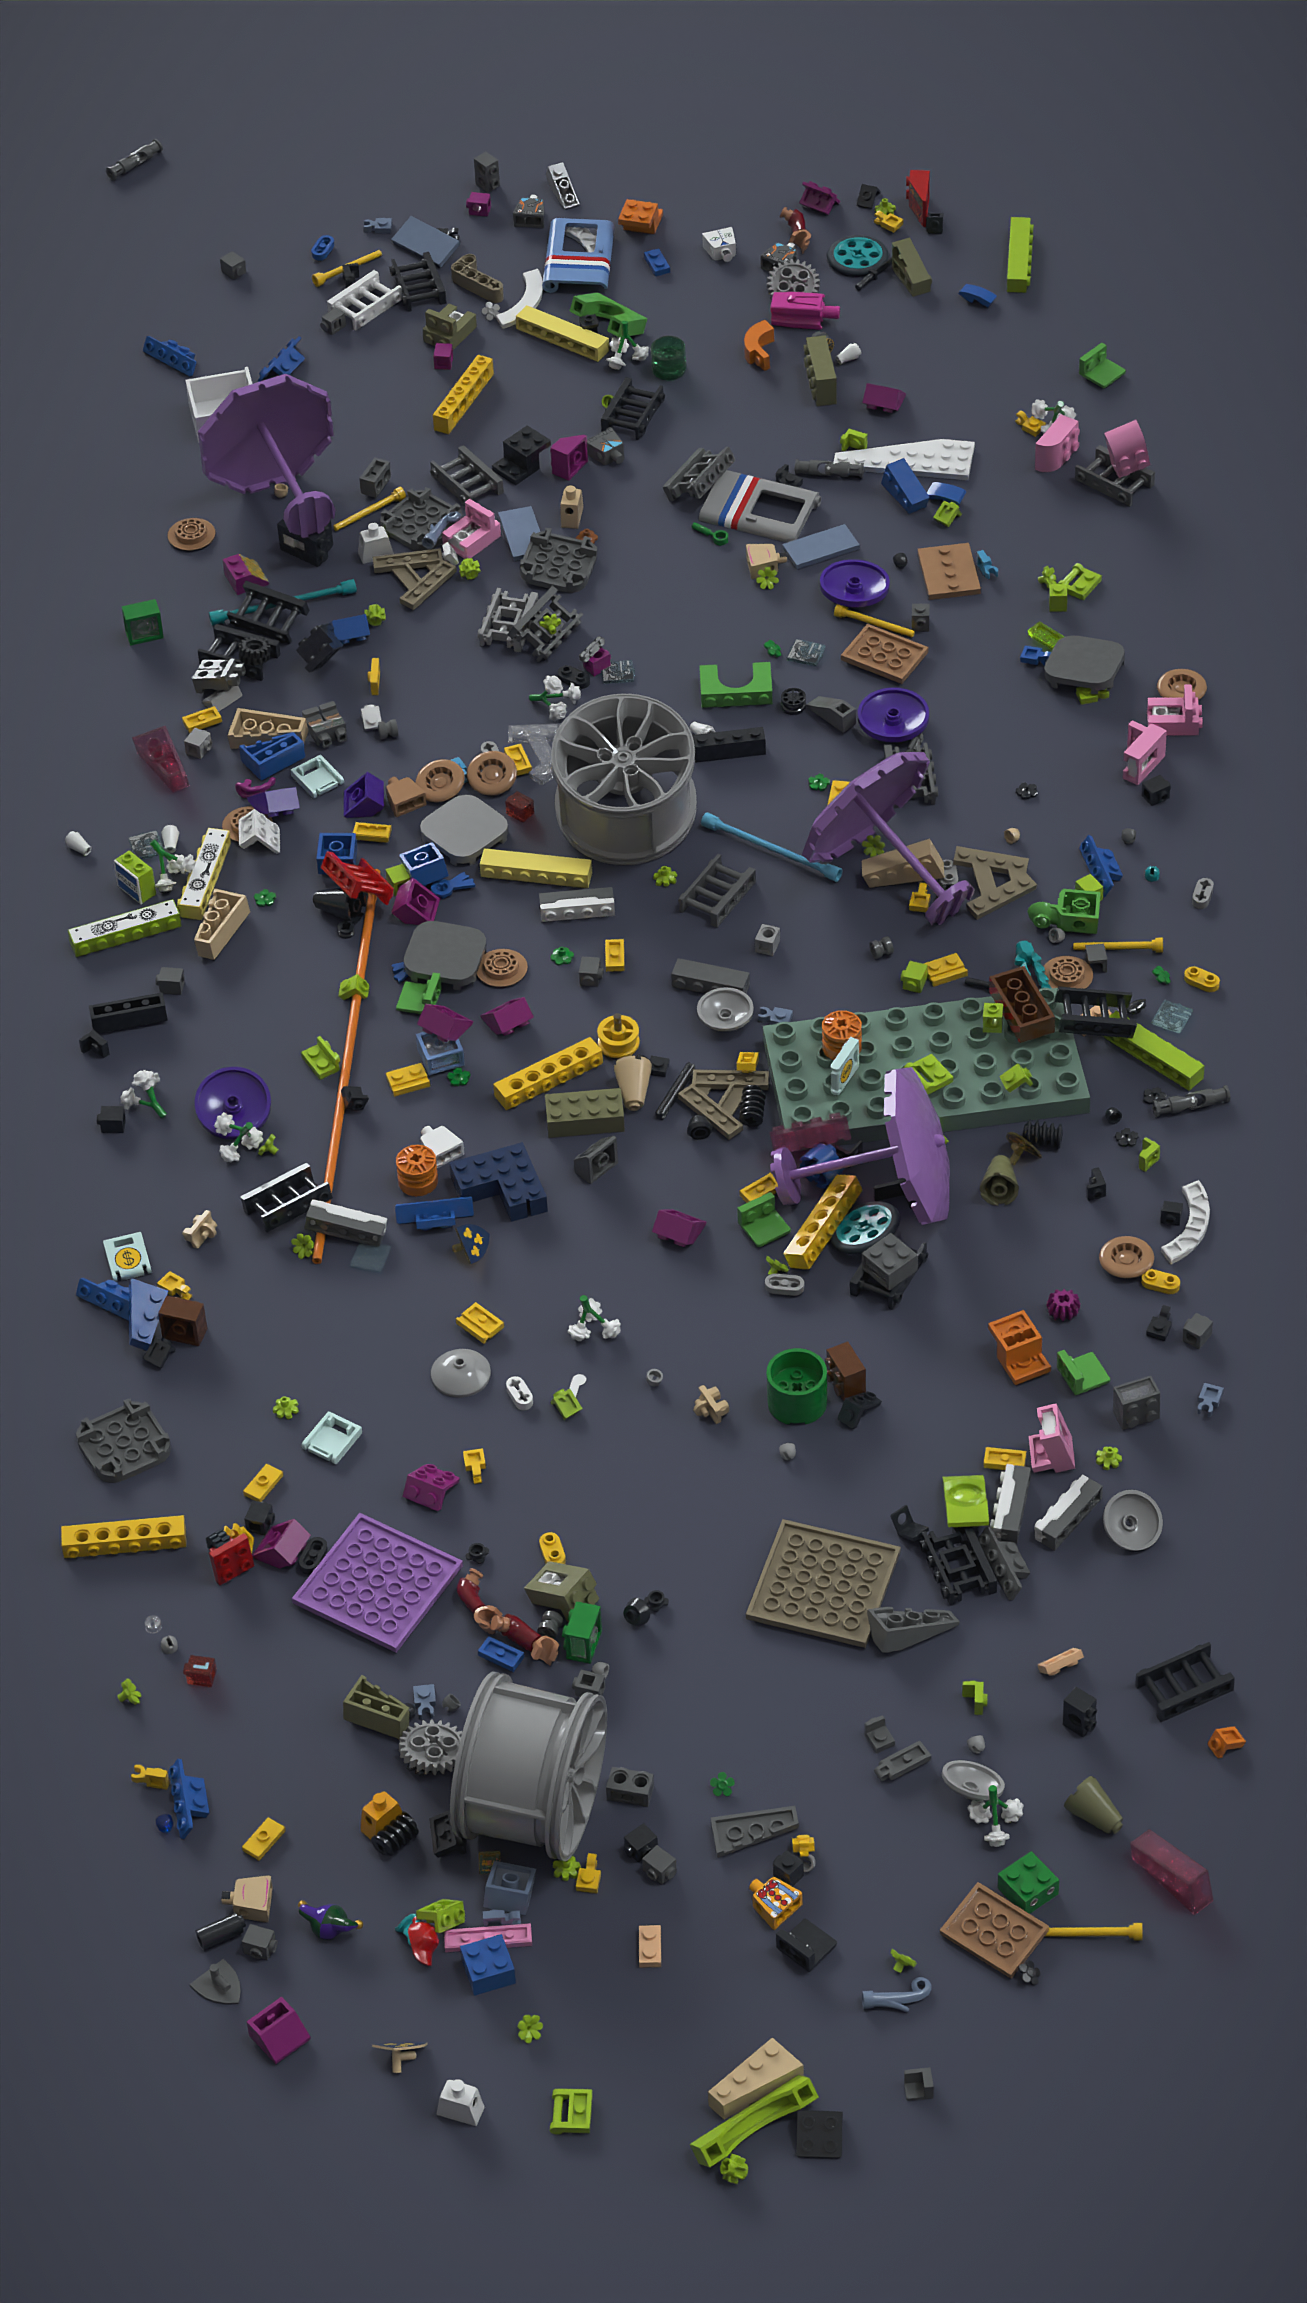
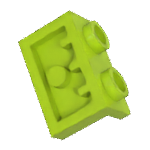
(321, 1059)
(443, 1913)

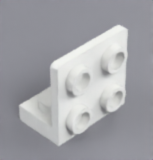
(256, 827)

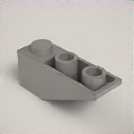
(561, 185)

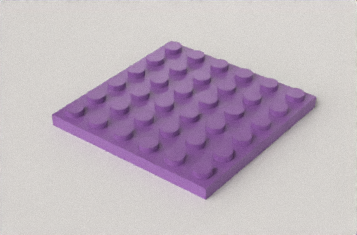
(377, 1582)

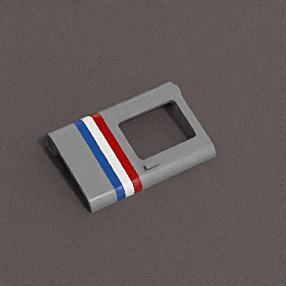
(735, 497)

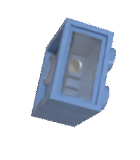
(437, 1054)

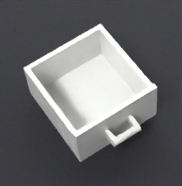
(209, 392)

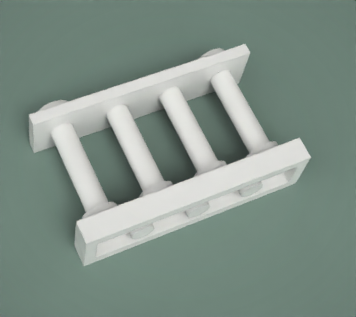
(363, 288)

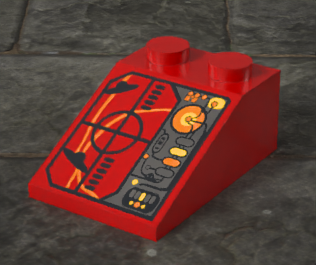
(919, 193)

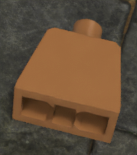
(404, 796)

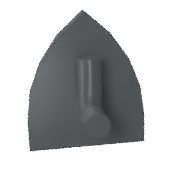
(219, 1984)

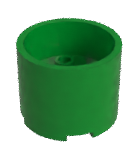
(797, 1386)

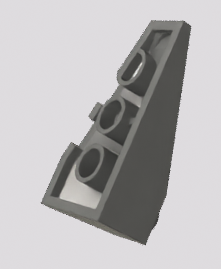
(902, 1629)

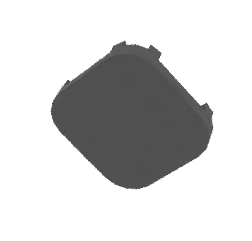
(412, 518)
(558, 561)
(1084, 663)
(446, 950)
(123, 1442)

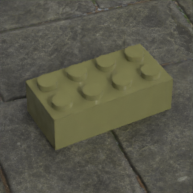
(820, 371)
(584, 1112)

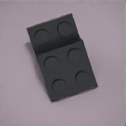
(521, 455)
(319, 647)

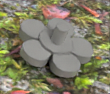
(490, 310)

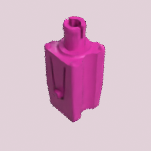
(801, 310)

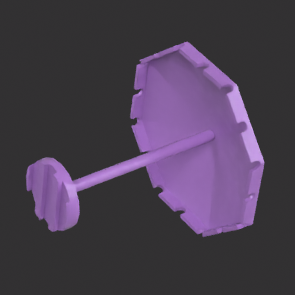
(269, 437)
(869, 803)
(916, 1151)

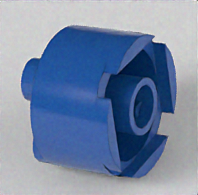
(818, 1155)

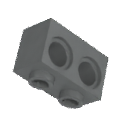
(486, 172)
(375, 477)
(634, 1788)

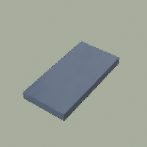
(422, 238)
(517, 528)
(820, 546)

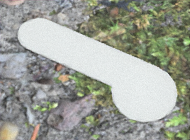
(576, 1381)

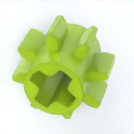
(469, 568)
(375, 614)
(734, 2168)

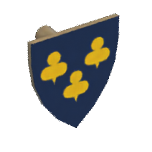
(397, 2055)

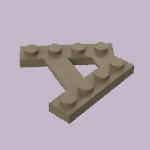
(403, 565)
(992, 897)
(721, 1114)

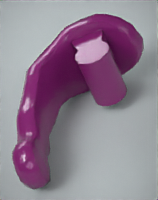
(245, 789)

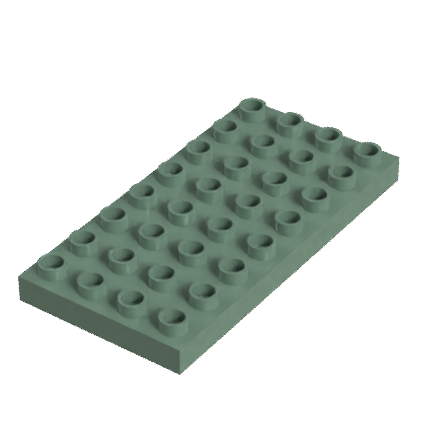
(907, 1034)

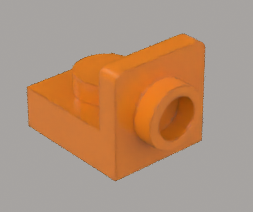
(1225, 1739)

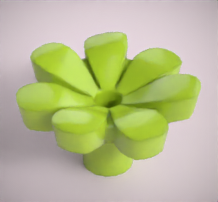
(885, 207)
(1048, 576)
(769, 580)
(550, 624)
(873, 845)
(665, 876)
(268, 1146)
(303, 1245)
(776, 1266)
(286, 1407)
(1108, 1457)
(129, 1692)
(566, 1868)
(902, 1961)
(529, 2028)

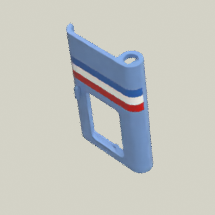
(578, 266)

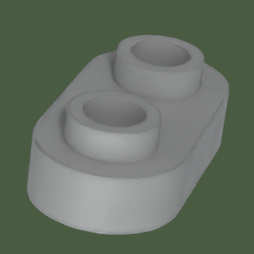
(950, 873)
(784, 1284)

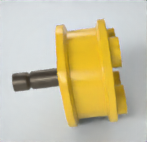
(618, 1036)

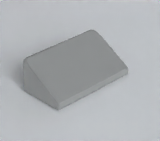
(222, 698)

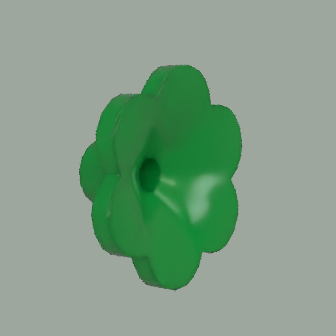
(562, 956)

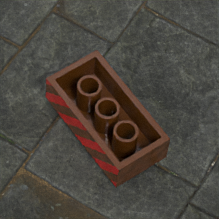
(1022, 1004)

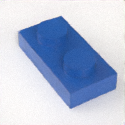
(657, 262)
(501, 1654)

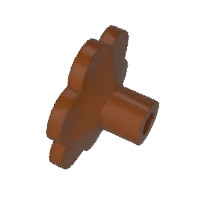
(589, 533)

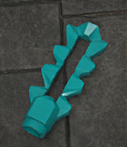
(1025, 956)

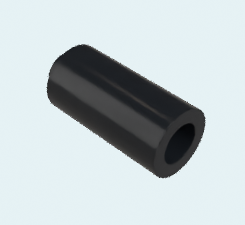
(220, 1930)

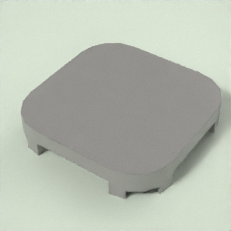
(464, 829)

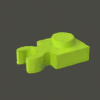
(1085, 696)

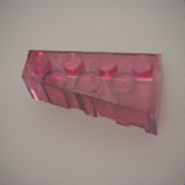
(160, 754)
(811, 1133)
(1173, 1870)

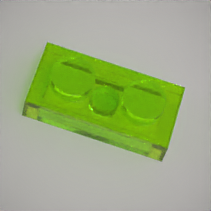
(1044, 635)

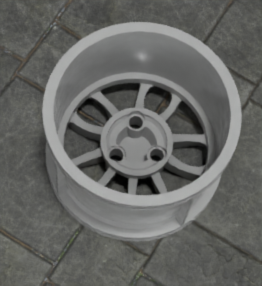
(626, 743)
(528, 1766)

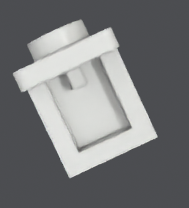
(371, 717)

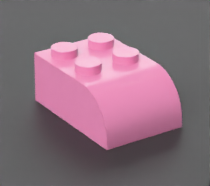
(1057, 444)
(1127, 449)

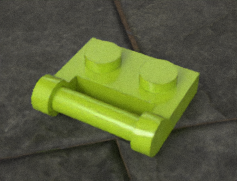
(1084, 584)
(933, 1071)
(578, 2113)

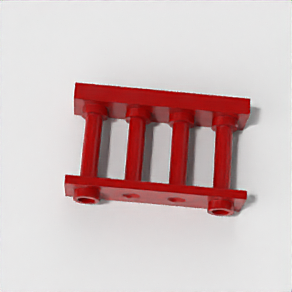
(357, 879)

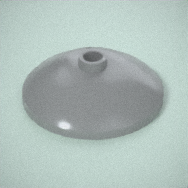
(725, 1009)
(460, 1373)
(1142, 1514)
(971, 1779)

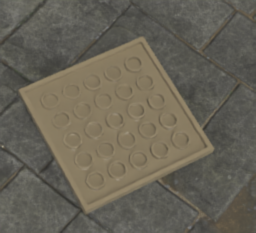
(823, 1582)

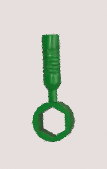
(720, 533)

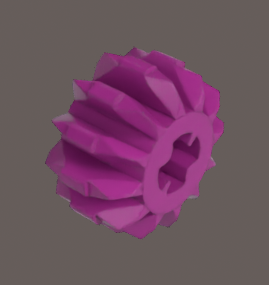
(1063, 1304)

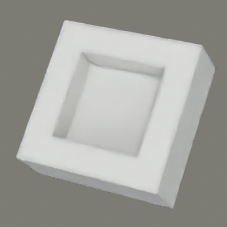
(449, 554)

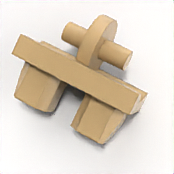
(203, 1227)
(707, 1406)

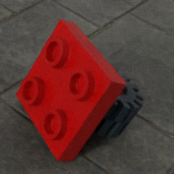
(229, 1556)

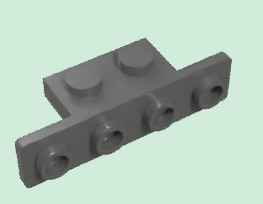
(1005, 1562)

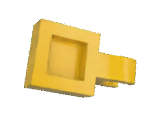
(890, 222)
(1029, 425)
(920, 900)
(174, 1285)
(474, 1461)
(237, 1531)
(152, 1777)
(803, 1844)
(589, 1878)

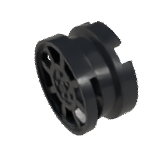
(793, 702)

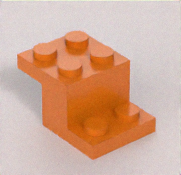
(640, 216)
(1019, 1347)

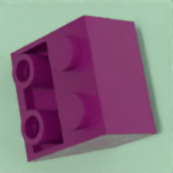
(278, 2030)

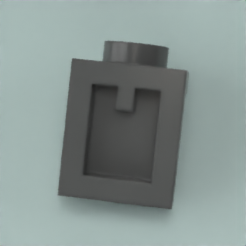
(878, 1734)

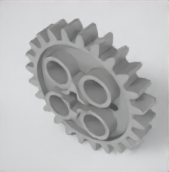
(793, 282)
(430, 1746)

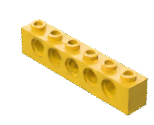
(463, 394)
(548, 1073)
(823, 1221)
(123, 1536)

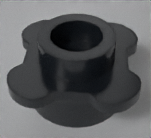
(477, 1553)
(653, 1596)

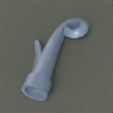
(430, 538)
(896, 1999)

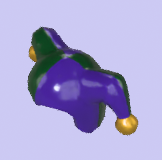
(327, 1920)

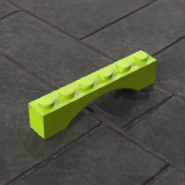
(780, 2102)

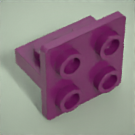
(818, 198)

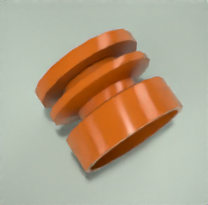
(837, 1030)
(417, 1170)

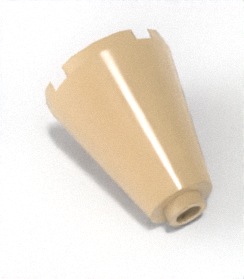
(633, 1080)

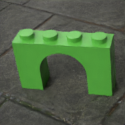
(604, 307)
(718, 695)

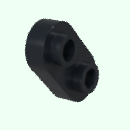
(569, 675)
(311, 1556)

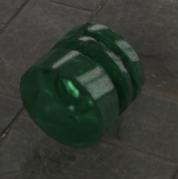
(668, 358)

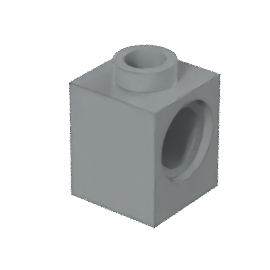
(767, 940)

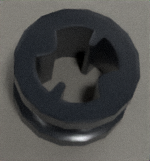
(346, 933)

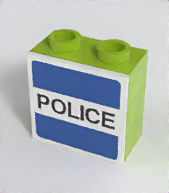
(135, 877)

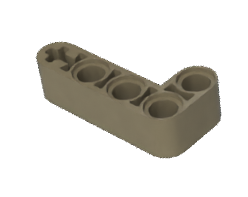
(466, 275)

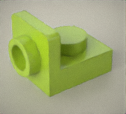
(853, 439)
(947, 513)
(1149, 1155)
(566, 1403)

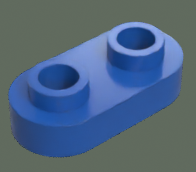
(322, 247)

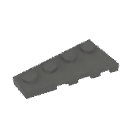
(749, 1828)

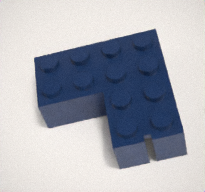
(501, 1173)

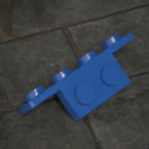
(171, 354)
(287, 361)
(1100, 864)
(434, 1213)
(106, 1295)
(188, 1796)

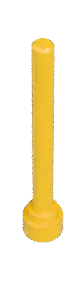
(319, 278)
(397, 495)
(842, 611)
(1155, 945)
(1133, 1931)

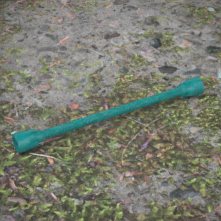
(345, 588)

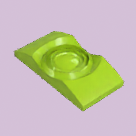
(965, 1501)

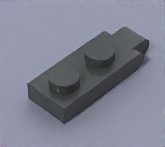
(903, 1761)

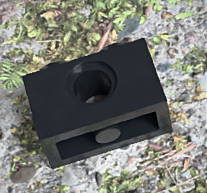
(1079, 1712)

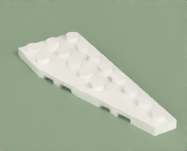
(927, 459)

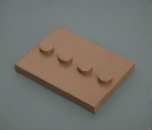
(949, 571)
(884, 653)
(994, 1930)

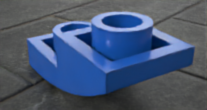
(973, 292)
(946, 492)

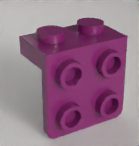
(428, 1486)

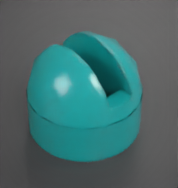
(1152, 878)

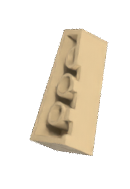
(254, 726)
(893, 869)
(220, 922)
(754, 2079)

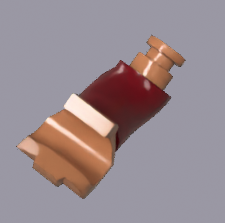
(797, 224)
(469, 1594)
(520, 1633)

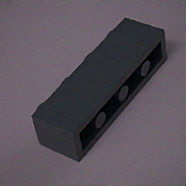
(729, 744)
(128, 1013)

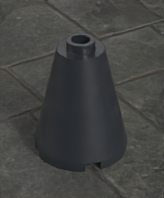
(340, 904)

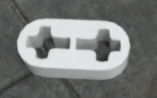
(522, 1392)

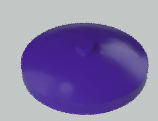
(854, 583)
(893, 714)
(236, 1093)

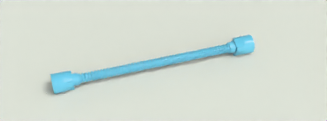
(712, 822)

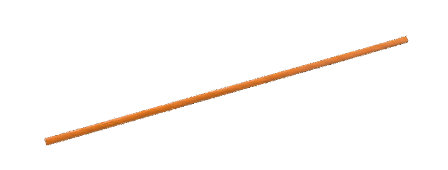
(346, 1064)

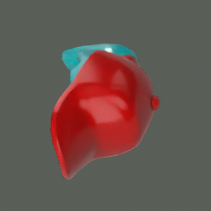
(421, 1938)

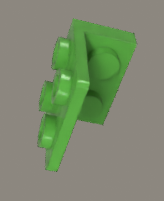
(1099, 369)
(416, 995)
(761, 1220)
(1081, 1372)

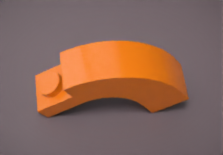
(755, 338)

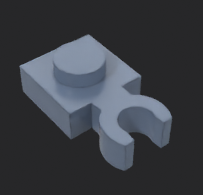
(380, 225)
(775, 1016)
(1209, 1398)
(424, 1699)
(499, 1918)

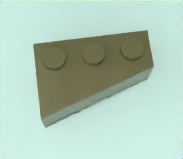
(910, 268)
(375, 1710)

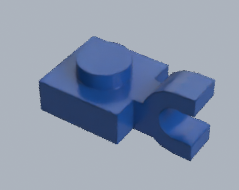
(1033, 655)

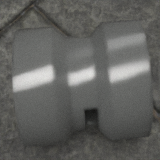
(389, 728)
(881, 947)
(550, 1623)

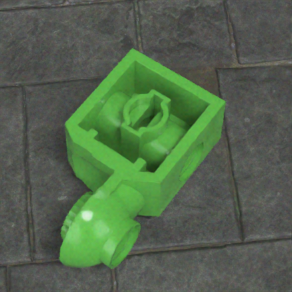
(1074, 913)

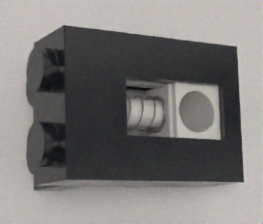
(309, 549)

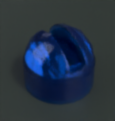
(164, 1823)

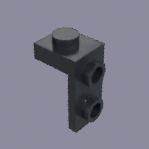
(890, 1190)
(855, 1405)

